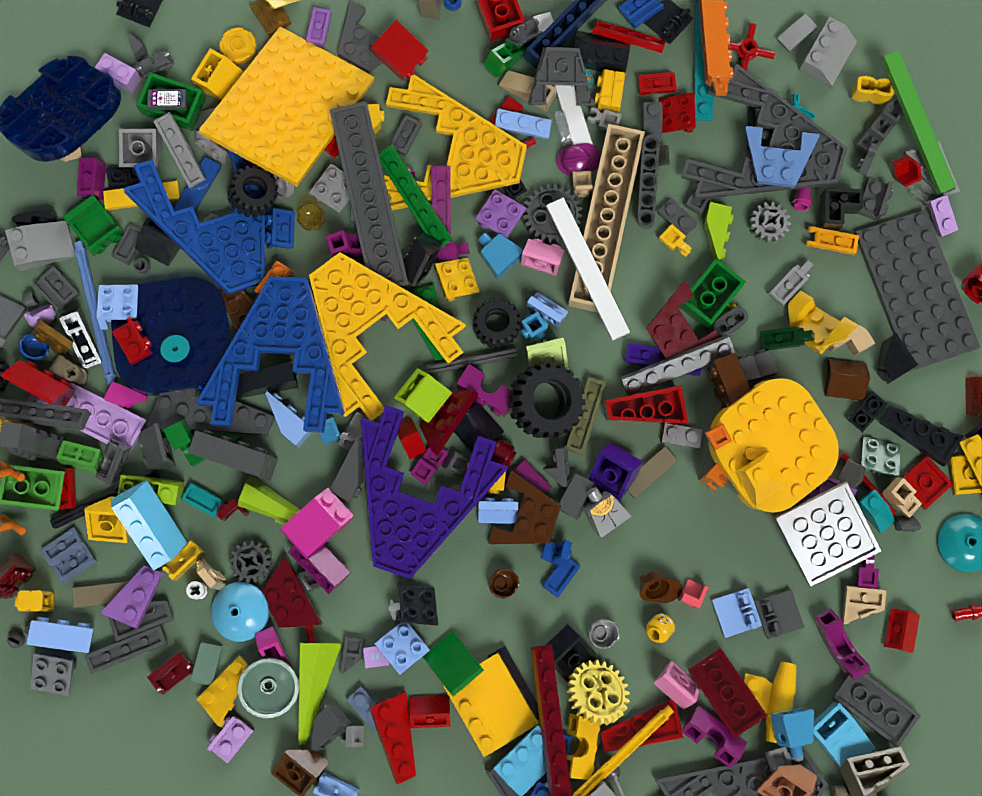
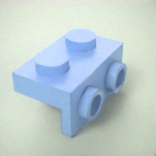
(497, 512)

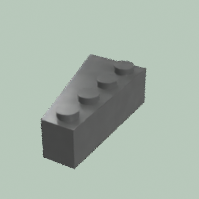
(28, 442)
(233, 455)

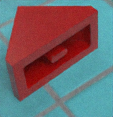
(411, 439)

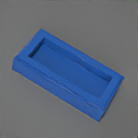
(561, 577)

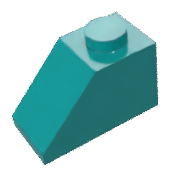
(876, 511)

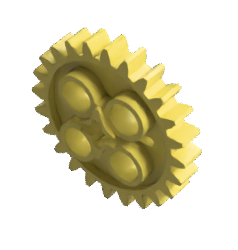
(598, 692)

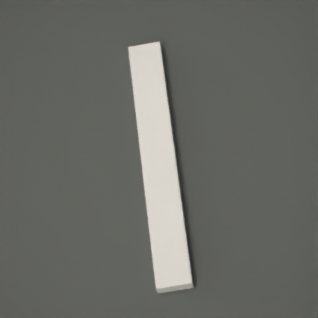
(567, 98)
(587, 269)

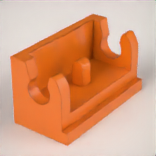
(716, 475)

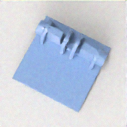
(737, 613)
(402, 647)

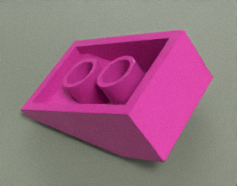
(317, 523)

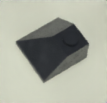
(894, 359)

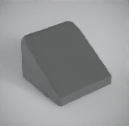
(137, 47)
(456, 463)
(852, 473)
(907, 524)

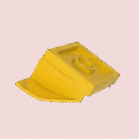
(826, 328)

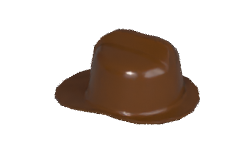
(658, 588)

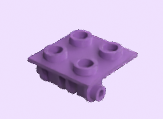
(500, 213)

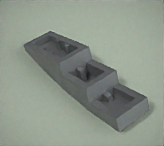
(882, 126)

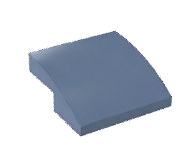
(68, 555)

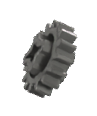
(255, 553)

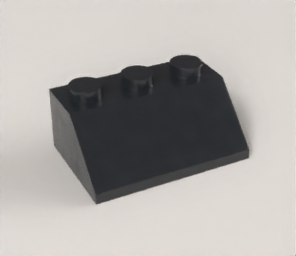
(602, 52)

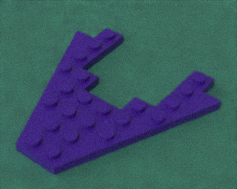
(406, 527)

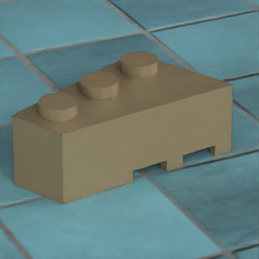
(873, 771)

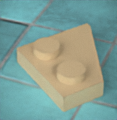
(862, 602)

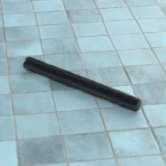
(79, 512)

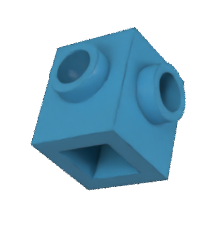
(534, 321)

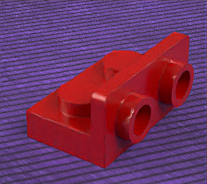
(132, 342)

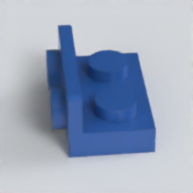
(280, 228)

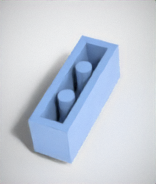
(60, 635)

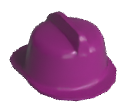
(578, 158)

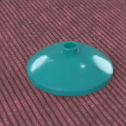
(954, 542)

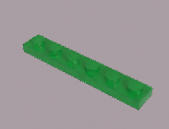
(413, 196)

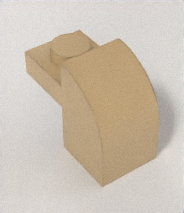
(857, 341)
(902, 496)

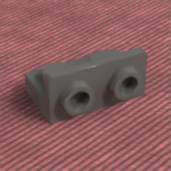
(875, 199)

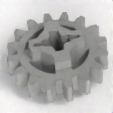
(770, 213)

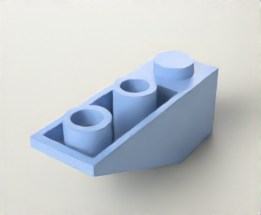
(287, 420)

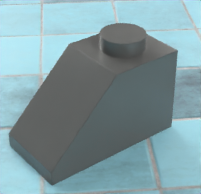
(652, 120)
(328, 726)

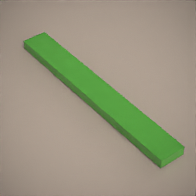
(918, 122)

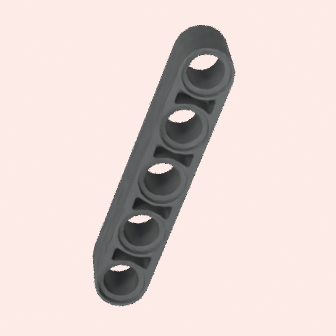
(646, 173)

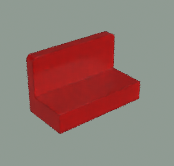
(902, 630)
(430, 711)

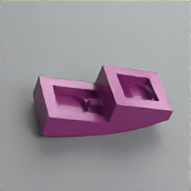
(428, 465)

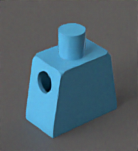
(499, 254)
(794, 729)

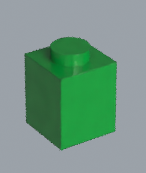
(179, 435)

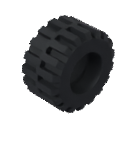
(254, 177)
(496, 338)

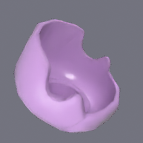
(44, 313)

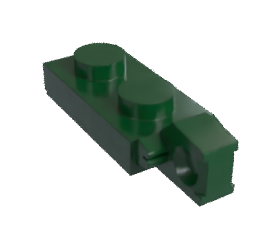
(785, 338)

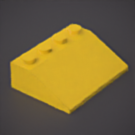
(493, 707)

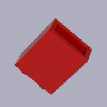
(399, 51)

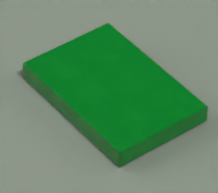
(453, 663)

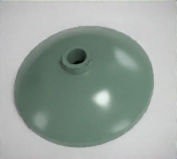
(272, 700)

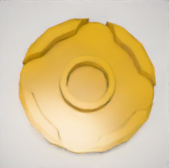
(238, 45)

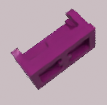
(91, 178)

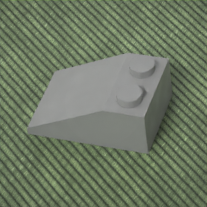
(40, 244)

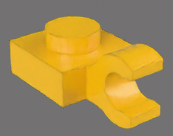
(674, 239)

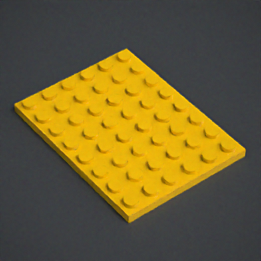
(283, 106)

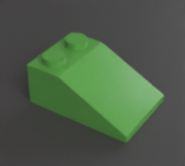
(38, 490)

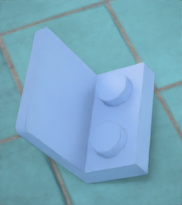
(116, 303)

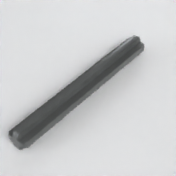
(473, 360)

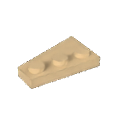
(211, 577)

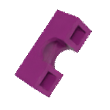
(497, 401)
(703, 724)

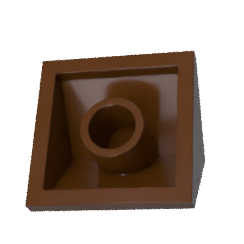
(847, 379)

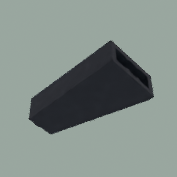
(269, 379)

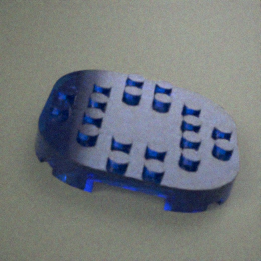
(59, 109)
(181, 308)

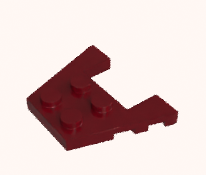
(671, 329)

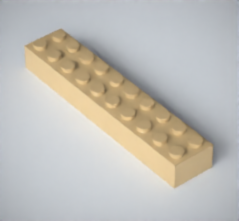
(609, 207)

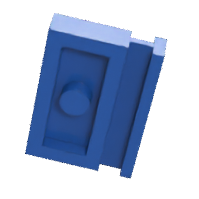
(639, 11)

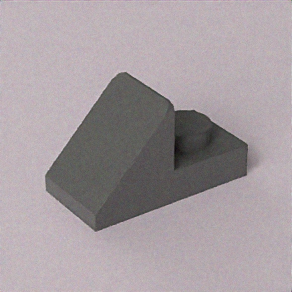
(561, 471)

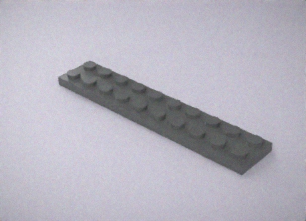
(368, 192)

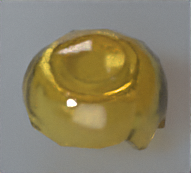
(310, 216)

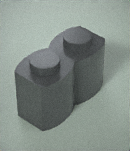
(758, 366)

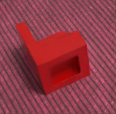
(906, 171)

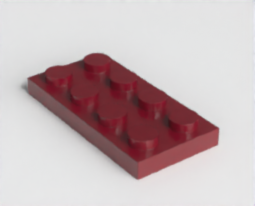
(727, 693)

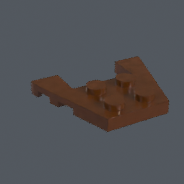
(535, 518)

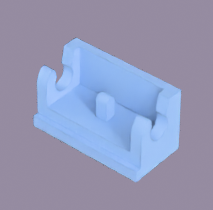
(332, 786)

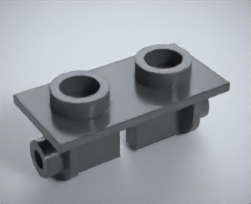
(524, 32)
(162, 62)

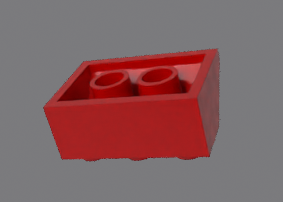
(38, 383)

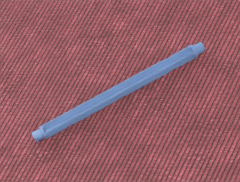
(92, 302)

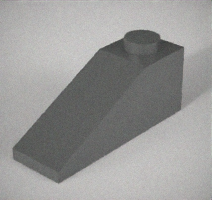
(350, 475)

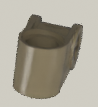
(68, 370)

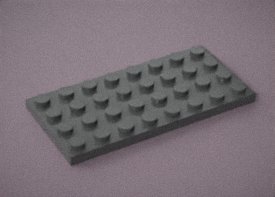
(917, 289)

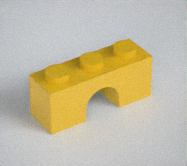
(582, 762)

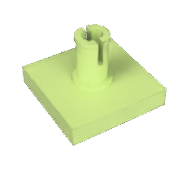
(548, 352)

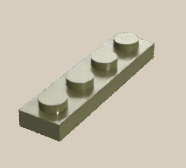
(580, 434)

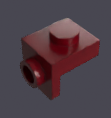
(229, 508)

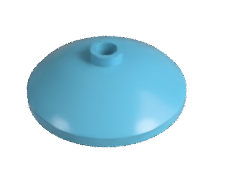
(251, 607)

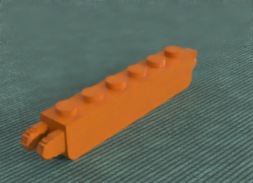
(715, 45)

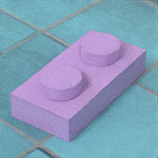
(942, 215)

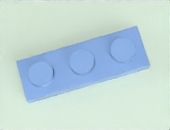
(523, 124)

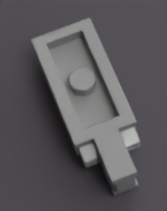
(790, 283)

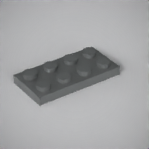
(876, 708)

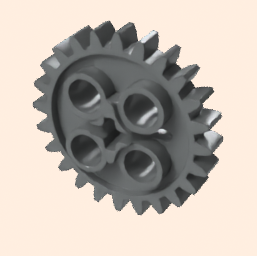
(546, 229)

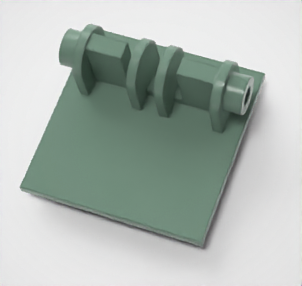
(880, 457)

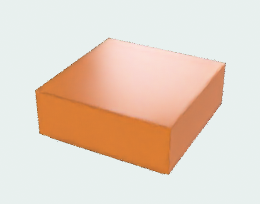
(718, 436)

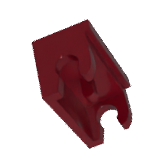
(171, 673)

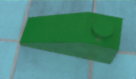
(505, 57)

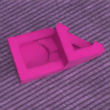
(123, 396)

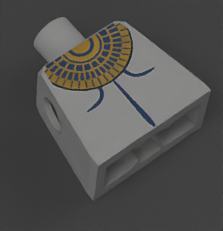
(604, 512)

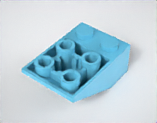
(840, 734)

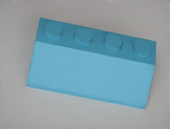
(149, 524)

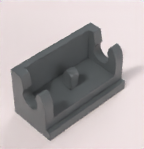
(113, 462)
(576, 496)

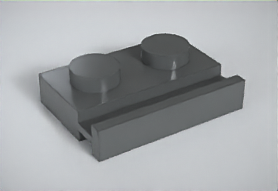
(56, 289)

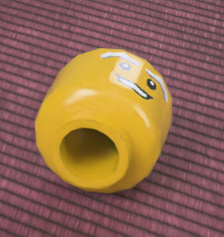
(660, 628)

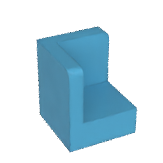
(331, 432)

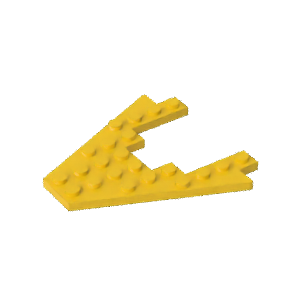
(480, 152)
(353, 300)

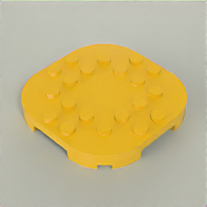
(788, 424)

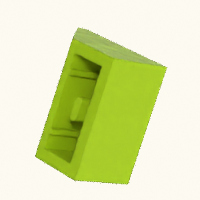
(422, 395)

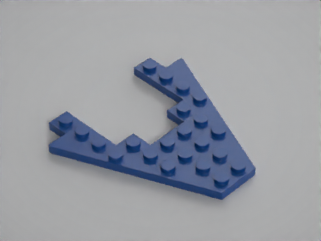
(225, 248)
(282, 323)

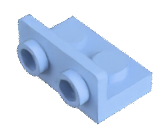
(548, 309)

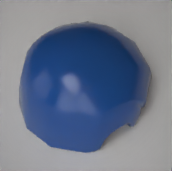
(32, 349)

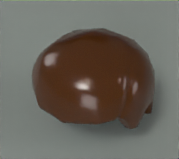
(503, 583)

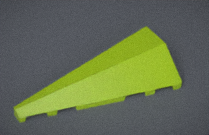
(263, 500)
(315, 670)

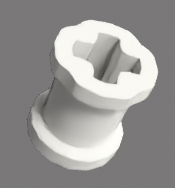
(190, 590)

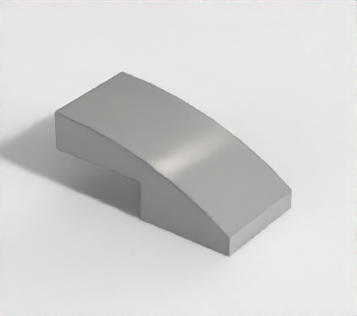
(797, 32)

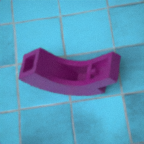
(344, 243)
(839, 645)

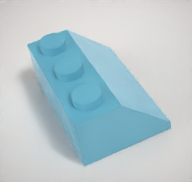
(524, 762)

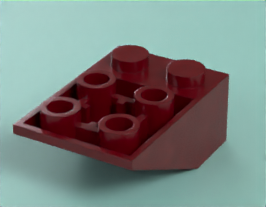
(13, 574)

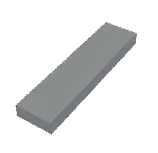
(180, 150)

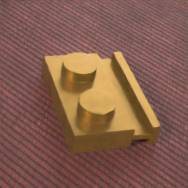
(270, 18)
(45, 334)

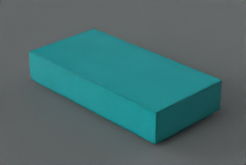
(202, 500)

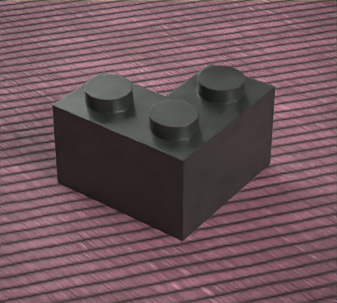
(837, 203)

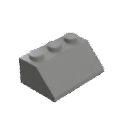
(829, 52)

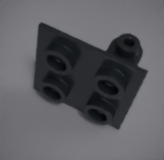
(139, 11)
(669, 21)
(417, 605)

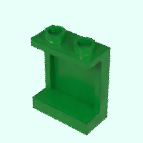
(93, 225)

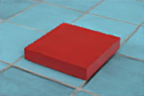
(927, 481)

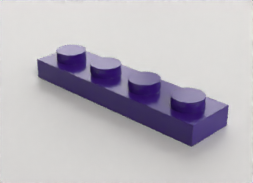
(647, 356)

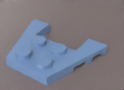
(778, 165)

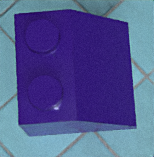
(615, 470)

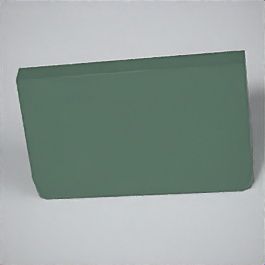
(206, 663)

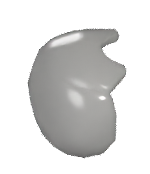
(603, 633)

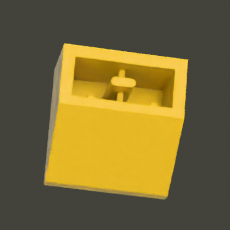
(216, 75)

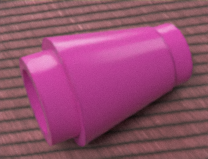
(802, 199)

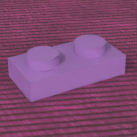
(319, 26)

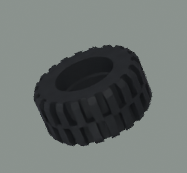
(569, 396)

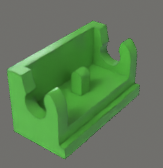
(79, 456)

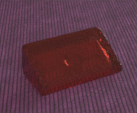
(973, 396)

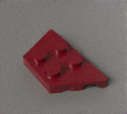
(447, 419)
(287, 599)

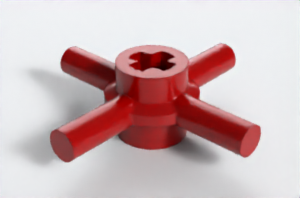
(750, 44)

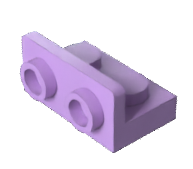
(230, 739)

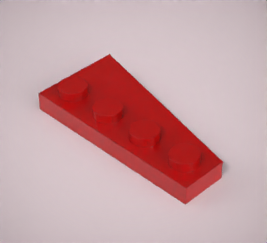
(394, 731)
(618, 735)

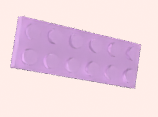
(106, 419)

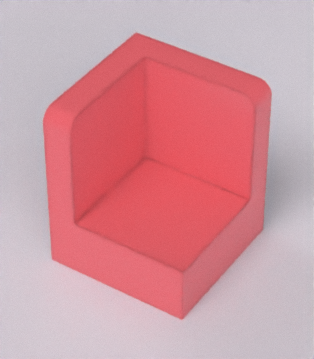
(693, 594)

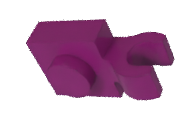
(451, 252)
(867, 575)

